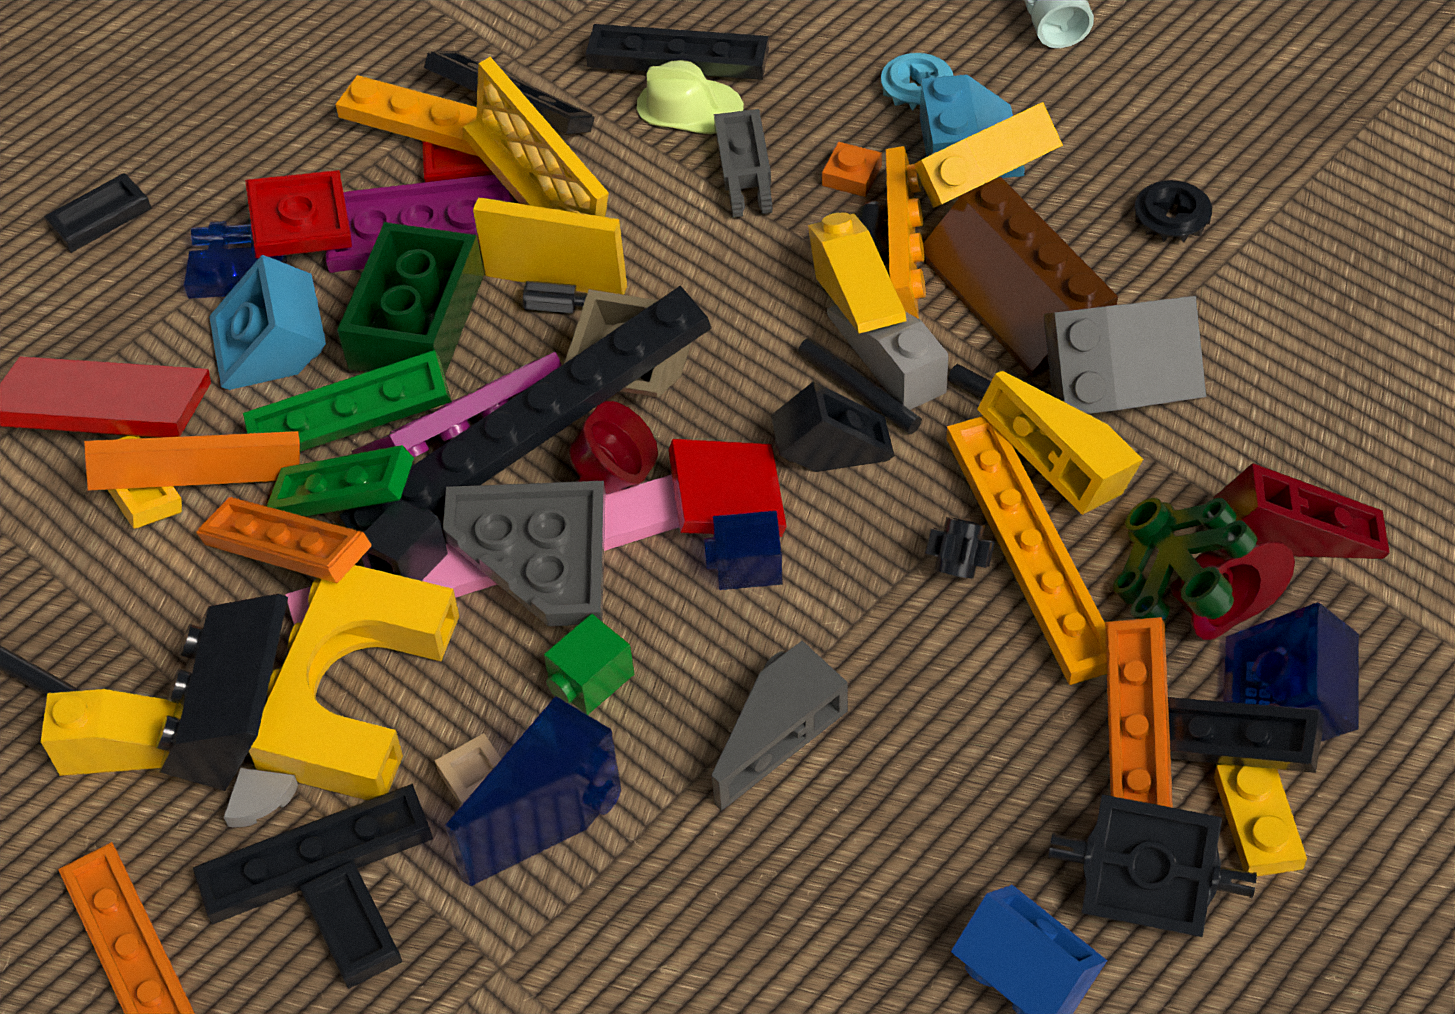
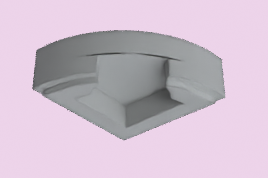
(257, 795)

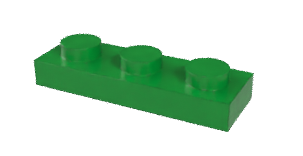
(342, 482)

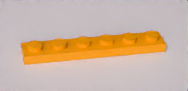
(1032, 548)

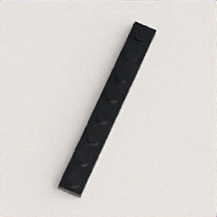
(548, 405)

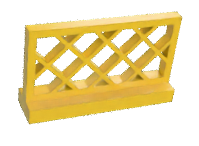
(527, 150)

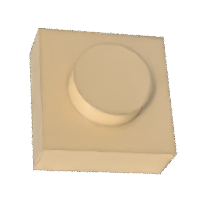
(467, 766)

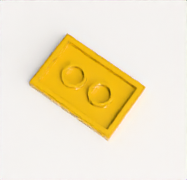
(550, 246)

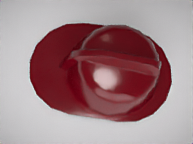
(614, 448)
(1255, 580)

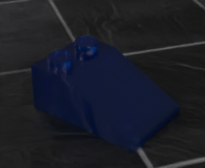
(537, 793)

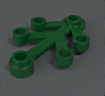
(1205, 589)

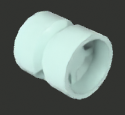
(1060, 21)

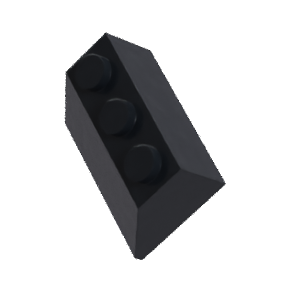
(221, 690)

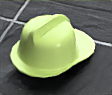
(684, 99)

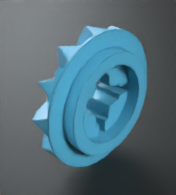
(897, 73)

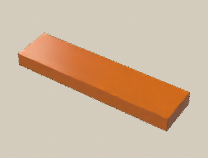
(189, 460)
(284, 539)
(1138, 711)
(123, 935)

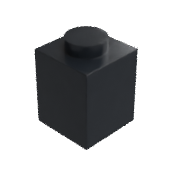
(405, 542)

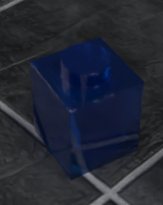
(745, 550)

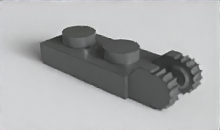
(743, 158)

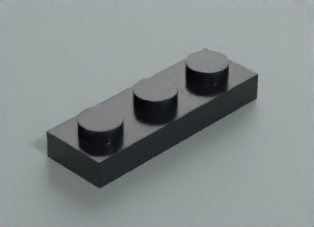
(1245, 734)

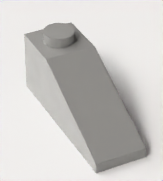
(901, 357)

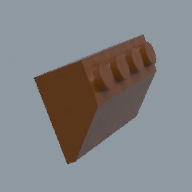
(1011, 269)

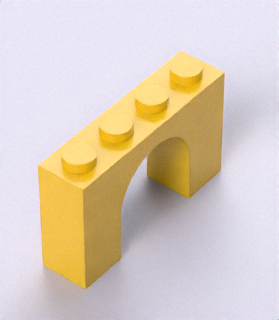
(356, 613)

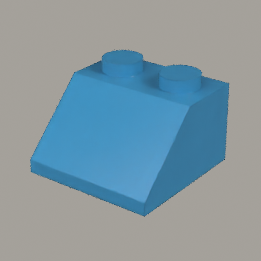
(958, 109)
(267, 325)

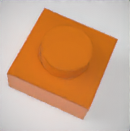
(851, 169)

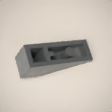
(786, 709)

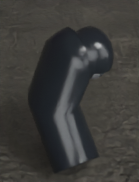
(872, 216)

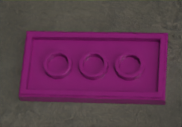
(431, 205)

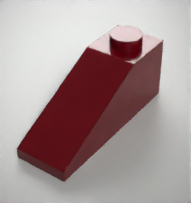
(1305, 516)

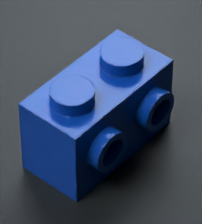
(1027, 954)

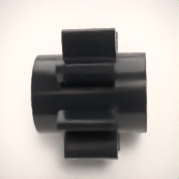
(959, 547)

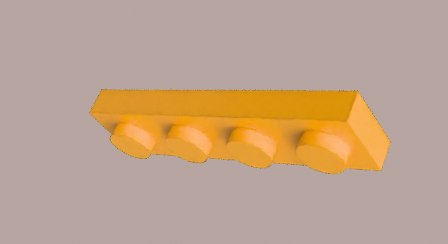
(407, 112)
(903, 216)

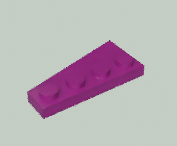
(452, 417)

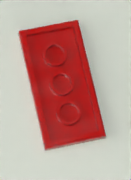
(101, 396)

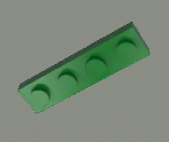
(356, 402)

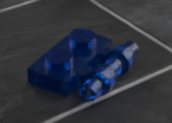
(219, 269)

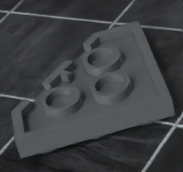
(535, 543)

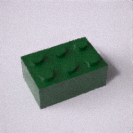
(411, 297)

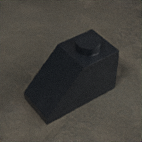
(830, 431)

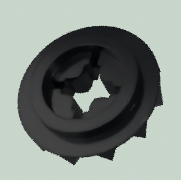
(1157, 200)

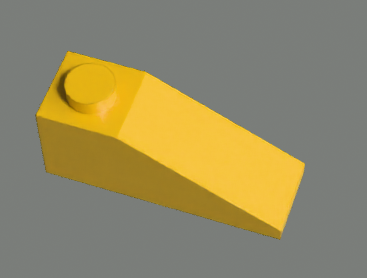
(987, 154)
(854, 272)
(1062, 442)
(103, 731)

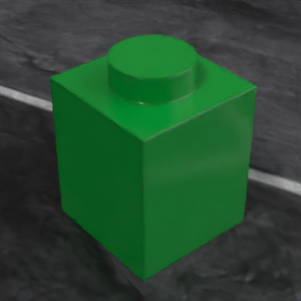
(588, 664)

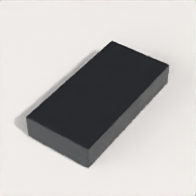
(97, 212)
(351, 924)

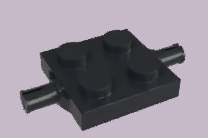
(1152, 865)

